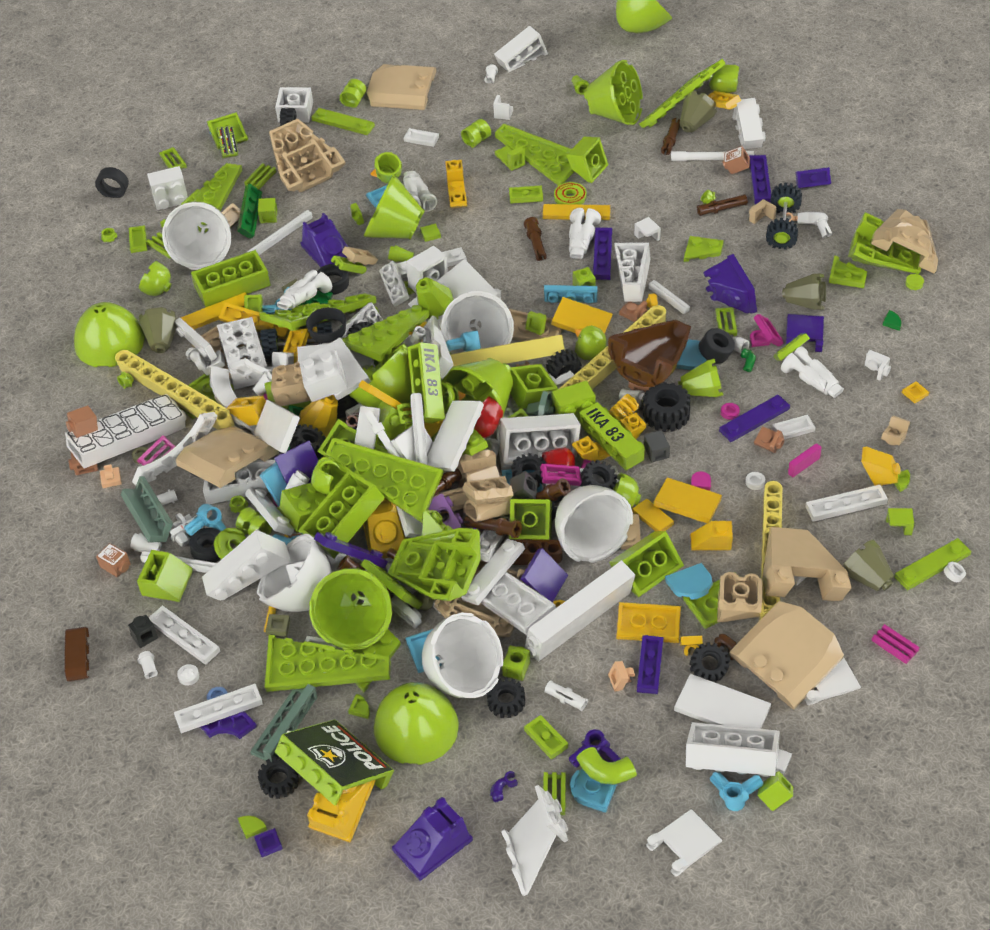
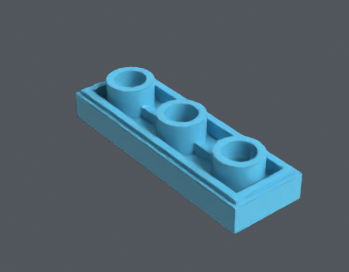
(585, 294)

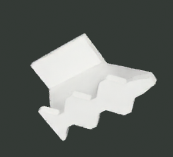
(532, 838)

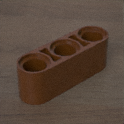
(552, 547)
(76, 653)

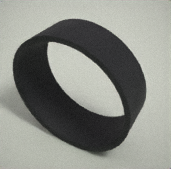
(323, 314)

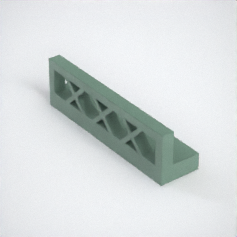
(145, 513)
(290, 723)

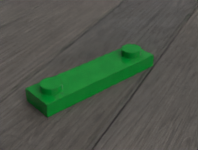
(249, 211)

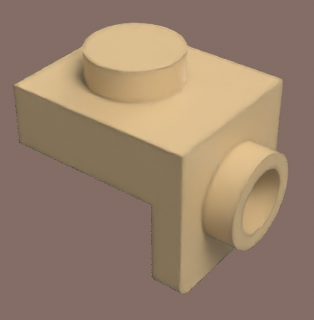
(762, 209)
(896, 431)

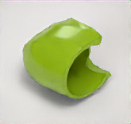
(725, 79)
(327, 474)

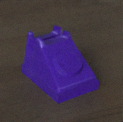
(322, 241)
(731, 285)
(432, 839)

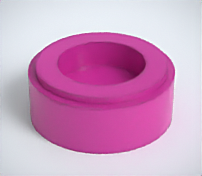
(730, 411)

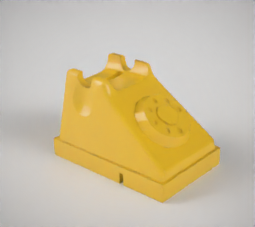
(384, 528)
(342, 819)

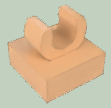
(110, 476)
(620, 675)

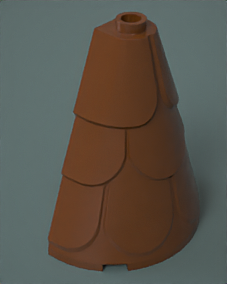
(649, 353)

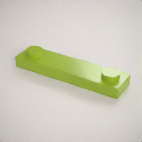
(343, 121)
(932, 564)

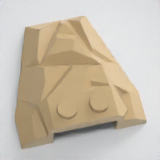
(303, 157)
(911, 233)

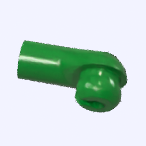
(750, 359)

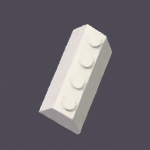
(537, 435)
(732, 749)

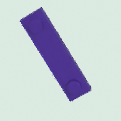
(760, 178)
(602, 253)
(754, 418)
(330, 541)

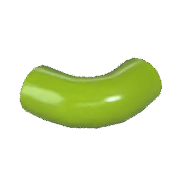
(604, 771)

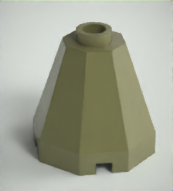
(696, 111)
(806, 292)
(158, 328)
(870, 567)

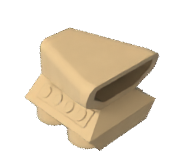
(478, 467)
(487, 499)
(739, 597)

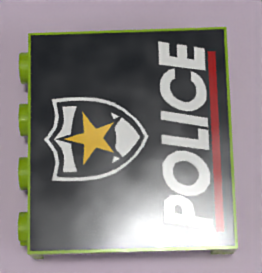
(332, 759)

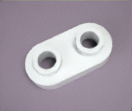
(410, 615)

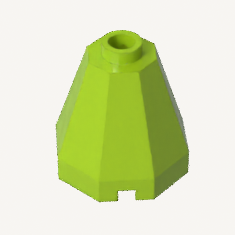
(433, 296)
(702, 380)

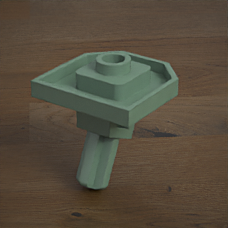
(541, 408)

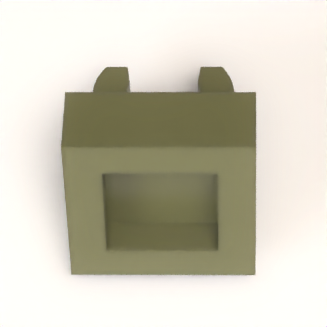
(278, 625)

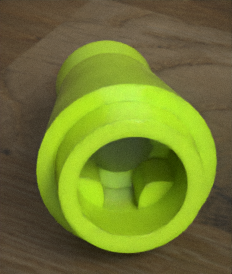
(579, 84)
(399, 254)

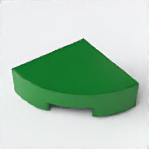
(892, 321)

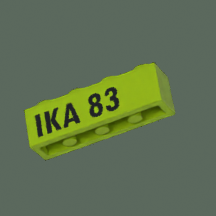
(426, 379)
(612, 436)

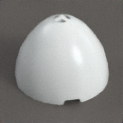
(189, 245)
(492, 312)
(592, 523)
(296, 597)
(468, 656)

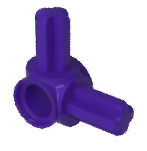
(602, 748)

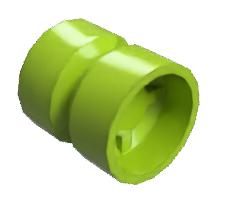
(353, 93)
(476, 132)
(251, 520)

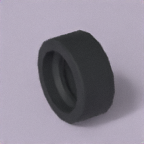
(116, 175)
(339, 286)

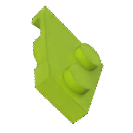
(702, 248)
(847, 274)

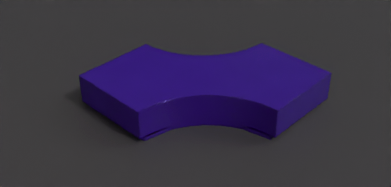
(237, 725)

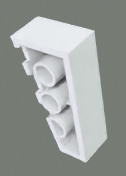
(633, 268)
(244, 478)
(245, 564)

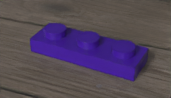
(650, 664)

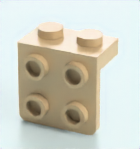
(288, 385)

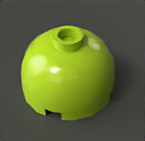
(156, 280)
(627, 488)

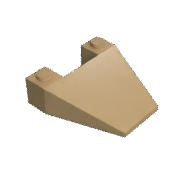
(802, 555)

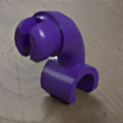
(497, 788)

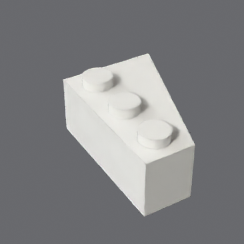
(749, 123)

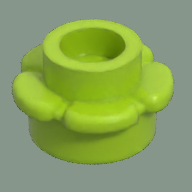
(708, 196)
(108, 235)
(125, 379)
(238, 500)

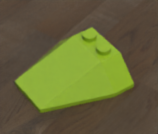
(895, 258)
(438, 563)

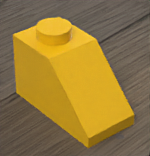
(247, 409)
(880, 466)
(713, 536)

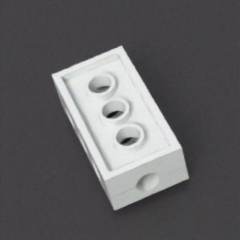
(237, 333)

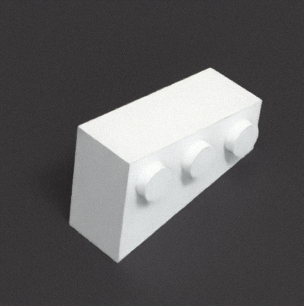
(521, 49)

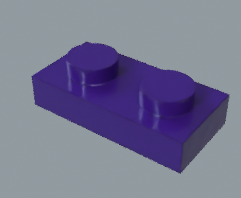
(813, 177)

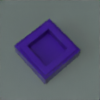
(268, 842)

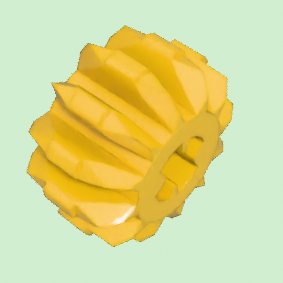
(624, 407)

